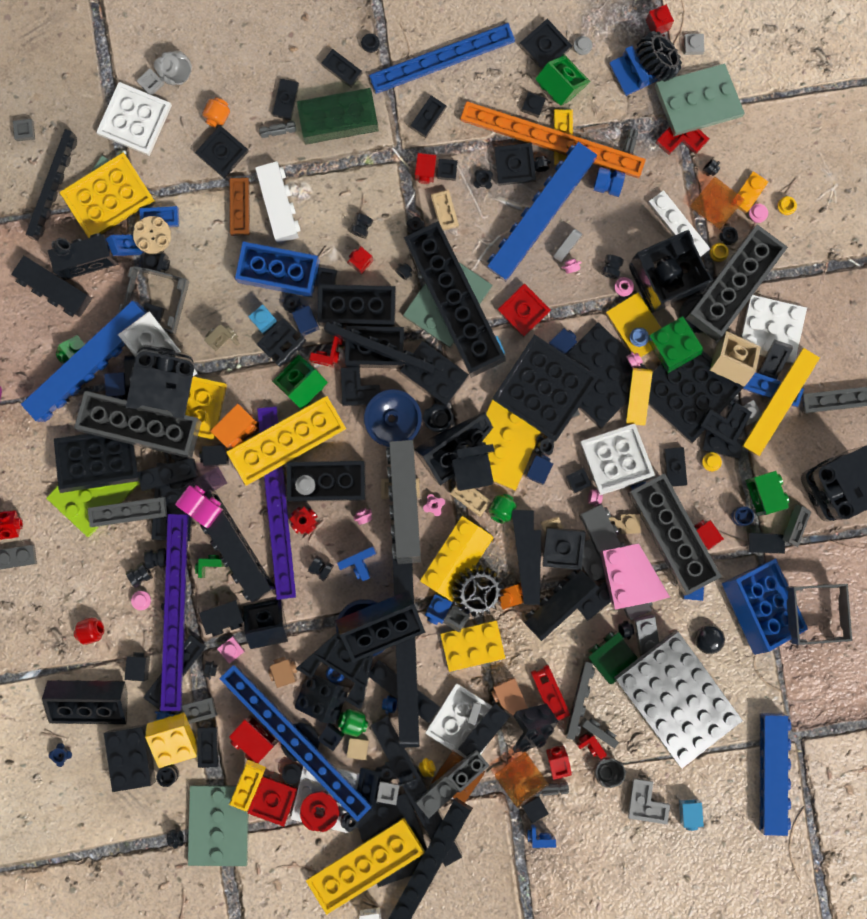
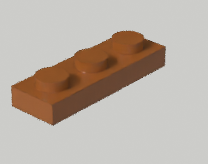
(239, 206)

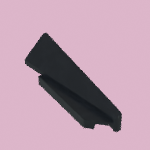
(529, 554)

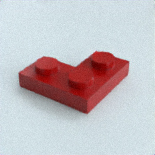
(693, 140)

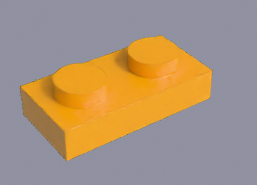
(751, 190)

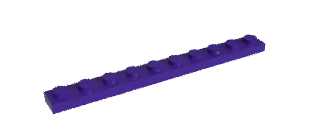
(278, 518)
(174, 612)

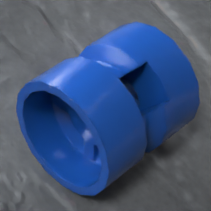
(609, 181)

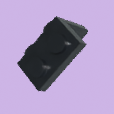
(472, 466)
(321, 699)
(537, 726)

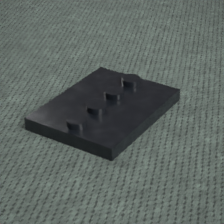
(93, 462)
(383, 817)

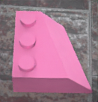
(631, 577)

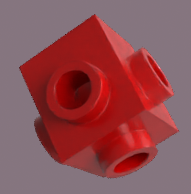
(310, 523)
(10, 525)

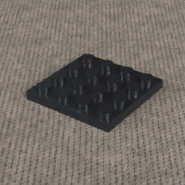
(607, 359)
(545, 388)
(688, 393)

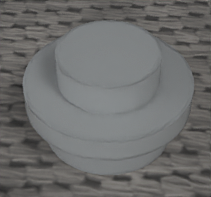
(582, 45)
(305, 485)

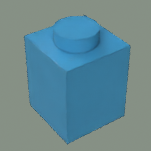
(263, 319)
(691, 814)

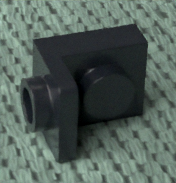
(156, 262)

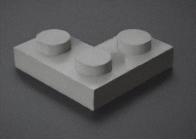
(641, 805)

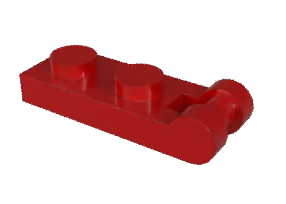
(550, 692)

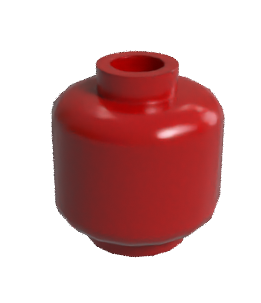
(89, 631)

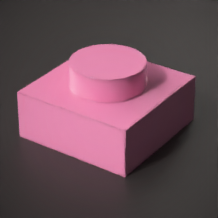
(231, 649)

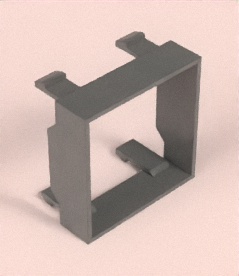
(182, 287)
(844, 613)

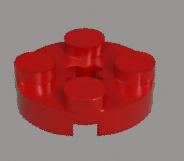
(308, 809)

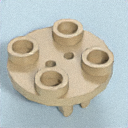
(143, 237)

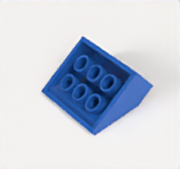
(762, 606)

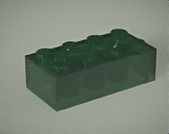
(337, 116)

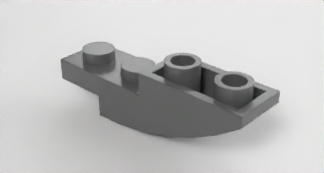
(646, 633)
(451, 782)

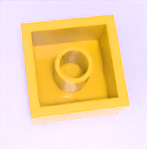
(171, 740)

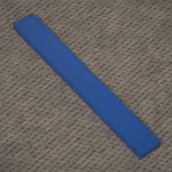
(442, 58)

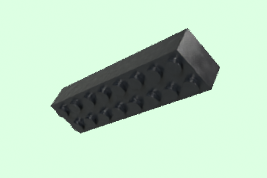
(455, 299)

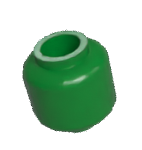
(502, 508)
(352, 722)

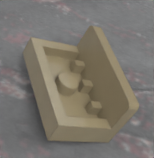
(219, 336)

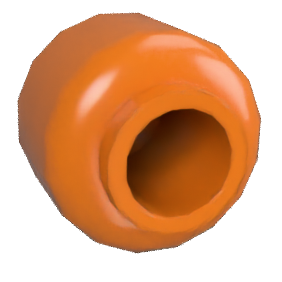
(216, 112)

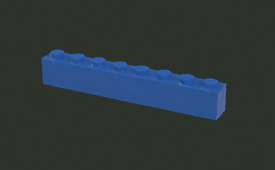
(542, 211)
(82, 365)

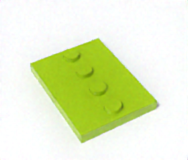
(75, 504)

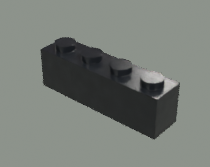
(51, 286)

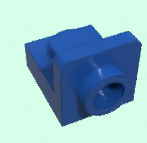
(437, 609)
(544, 840)

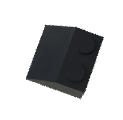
(265, 624)

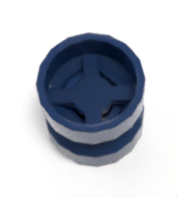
(742, 516)

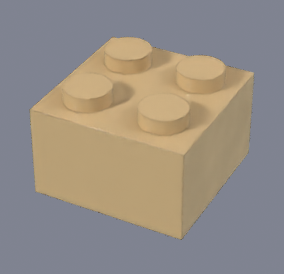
(735, 358)

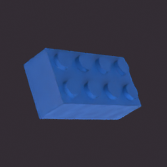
(277, 269)

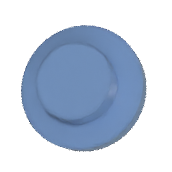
(639, 337)

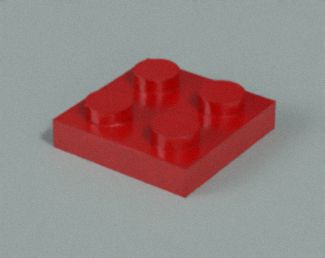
(524, 310)
(272, 801)

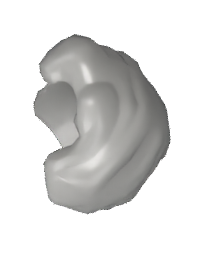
(173, 67)

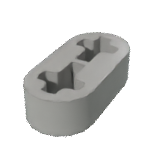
(568, 244)

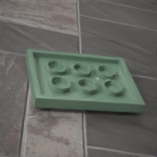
(699, 99)
(426, 315)
(215, 828)

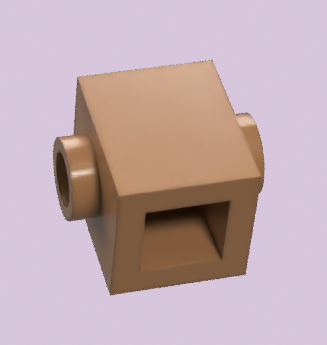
(283, 672)

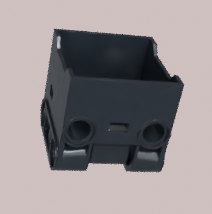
(683, 250)
(161, 380)
(839, 485)

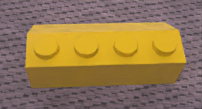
(460, 550)

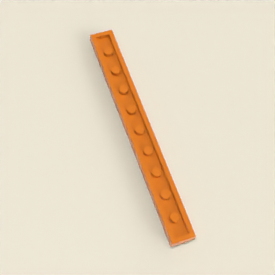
(549, 138)

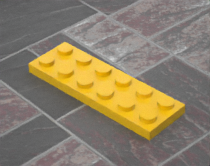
(286, 440)
(365, 866)

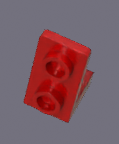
(321, 357)

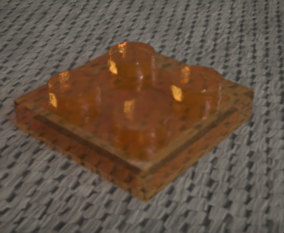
(717, 203)
(521, 779)

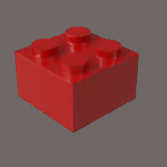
(253, 739)

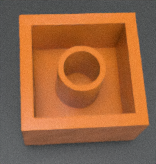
(235, 427)

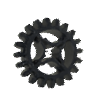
(658, 56)
(491, 585)

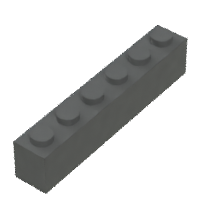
(605, 537)

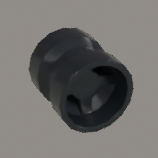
(361, 225)
(612, 266)
(155, 558)
(316, 566)
(138, 575)
(164, 775)

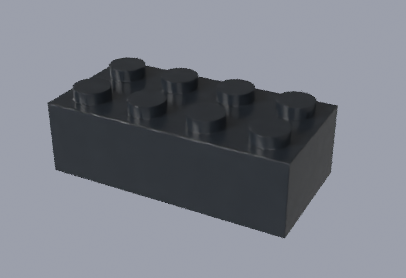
(357, 305)
(332, 481)

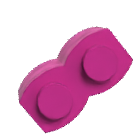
(199, 506)

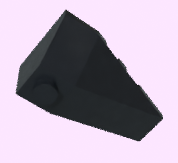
(436, 450)

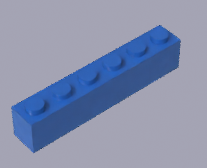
(774, 774)

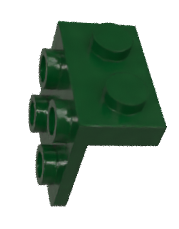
(611, 656)

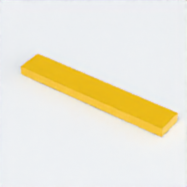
(780, 402)

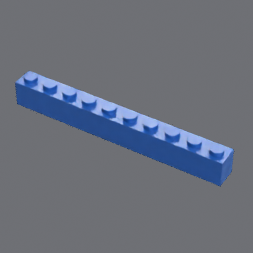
(296, 742)

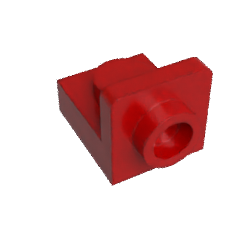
(595, 747)
(558, 762)

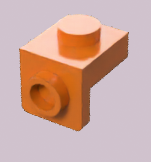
(512, 596)

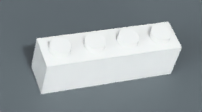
(277, 202)

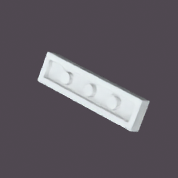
(675, 220)

